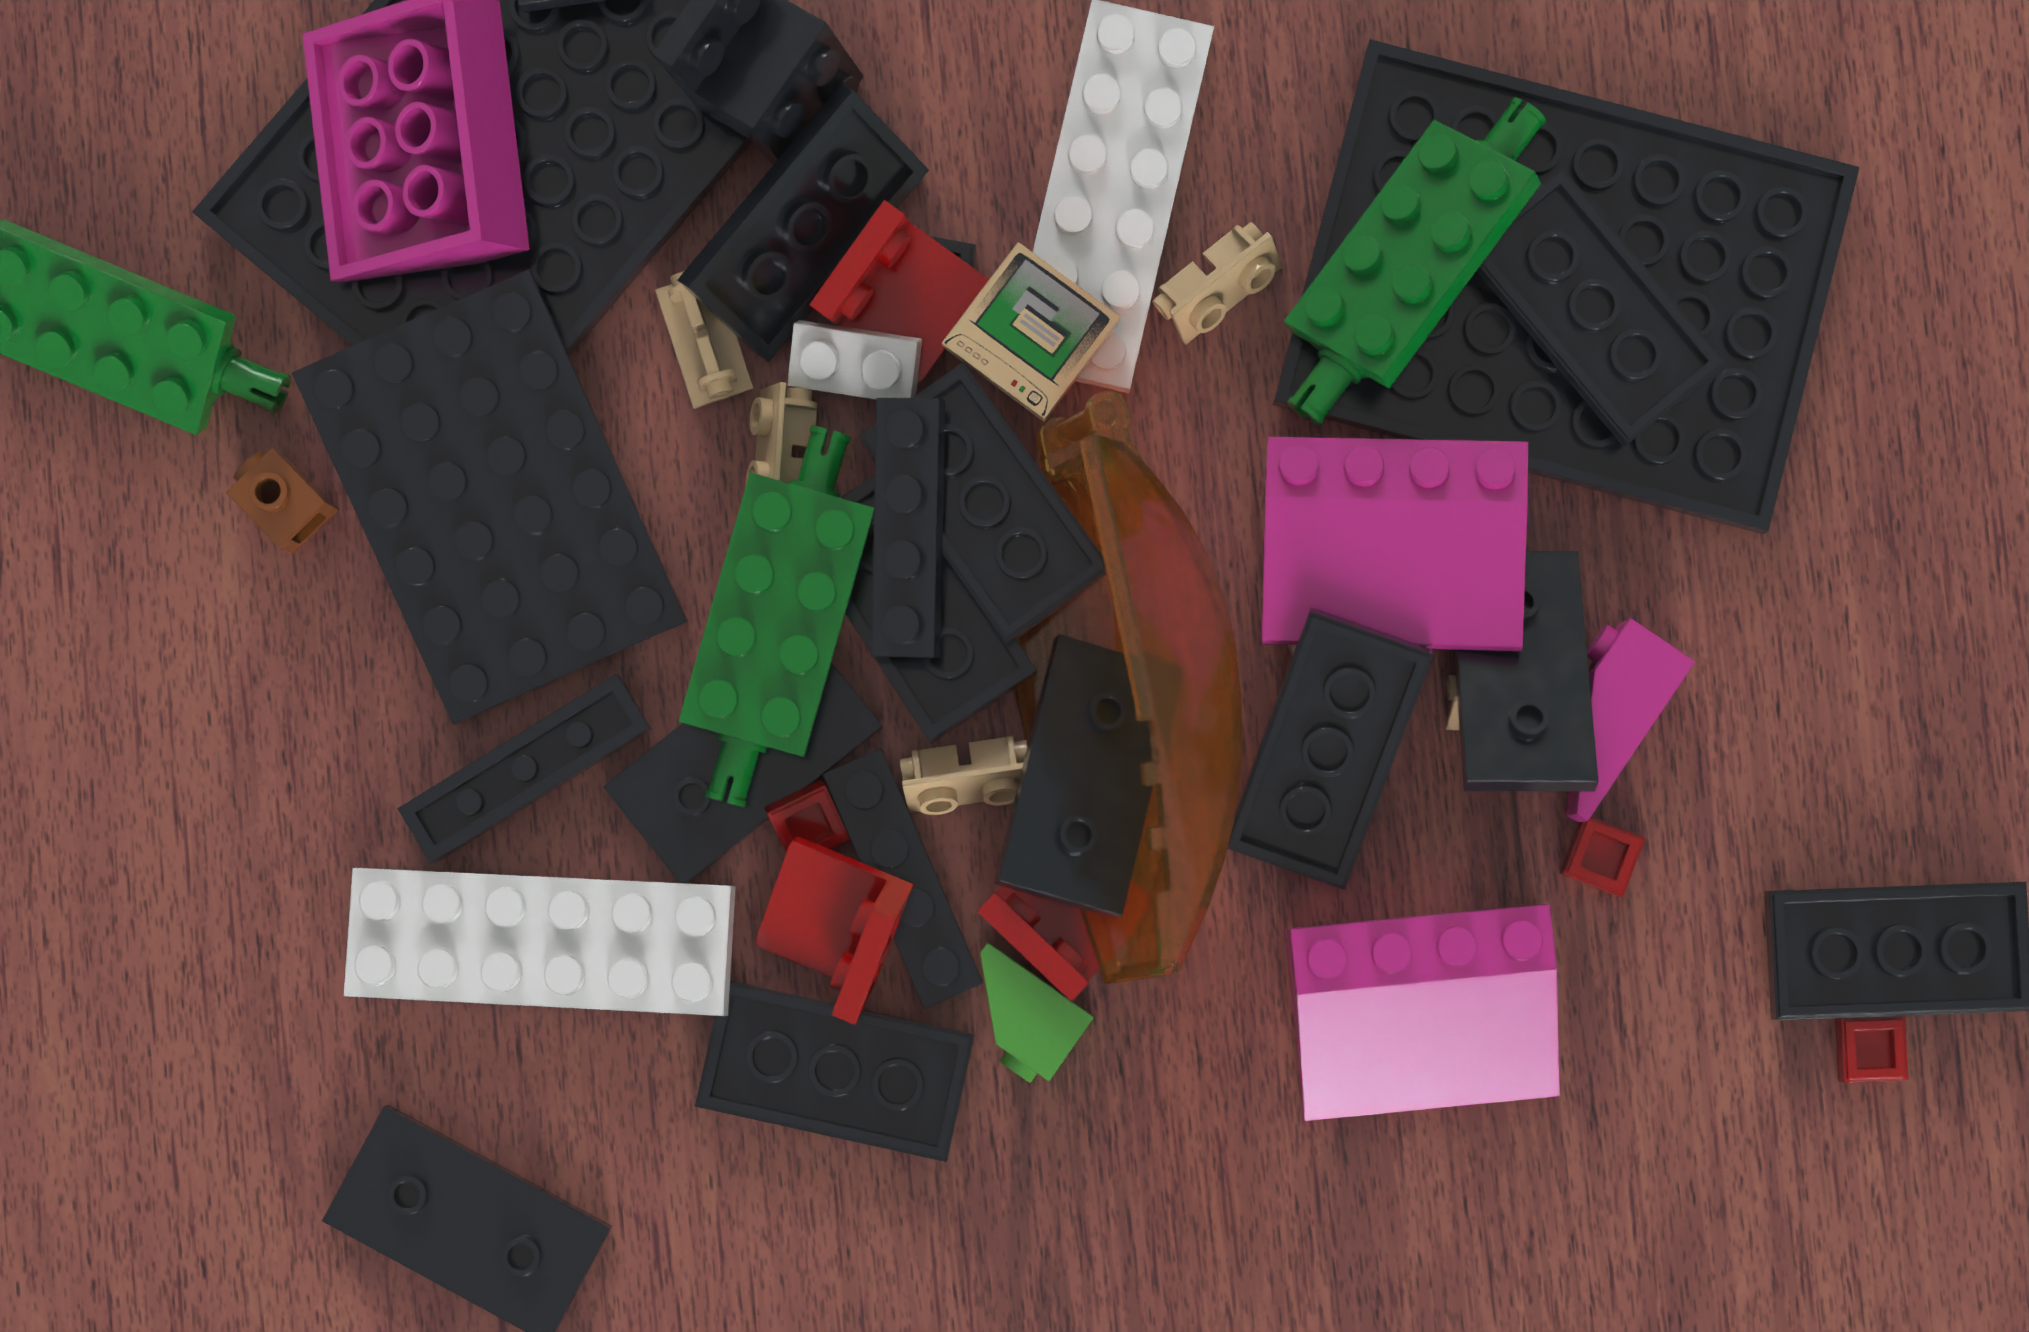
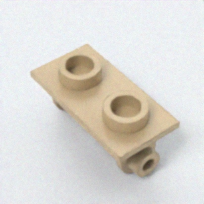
(1242, 266)
(704, 347)
(779, 427)
(938, 784)

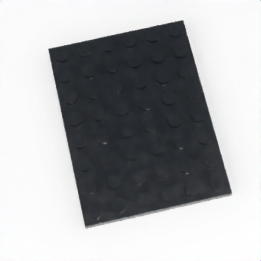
(604, 164)
(1718, 219)

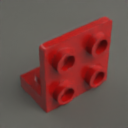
(900, 285)
(834, 920)
(1047, 935)

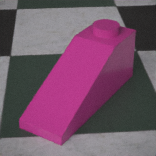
(1629, 688)

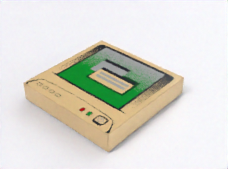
(1031, 331)

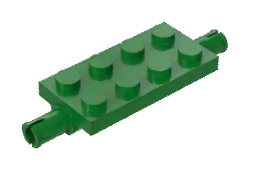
(1411, 255)
(122, 334)
(776, 615)

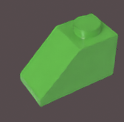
(1029, 1017)

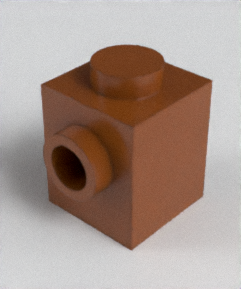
(280, 499)

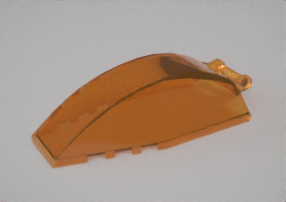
(1183, 674)

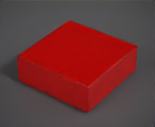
(807, 815)
(1602, 856)
(1871, 1049)

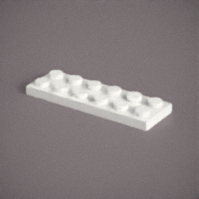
(1121, 168)
(540, 941)

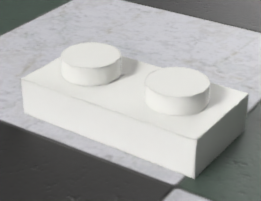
(853, 361)

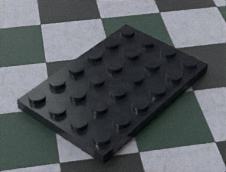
(490, 496)

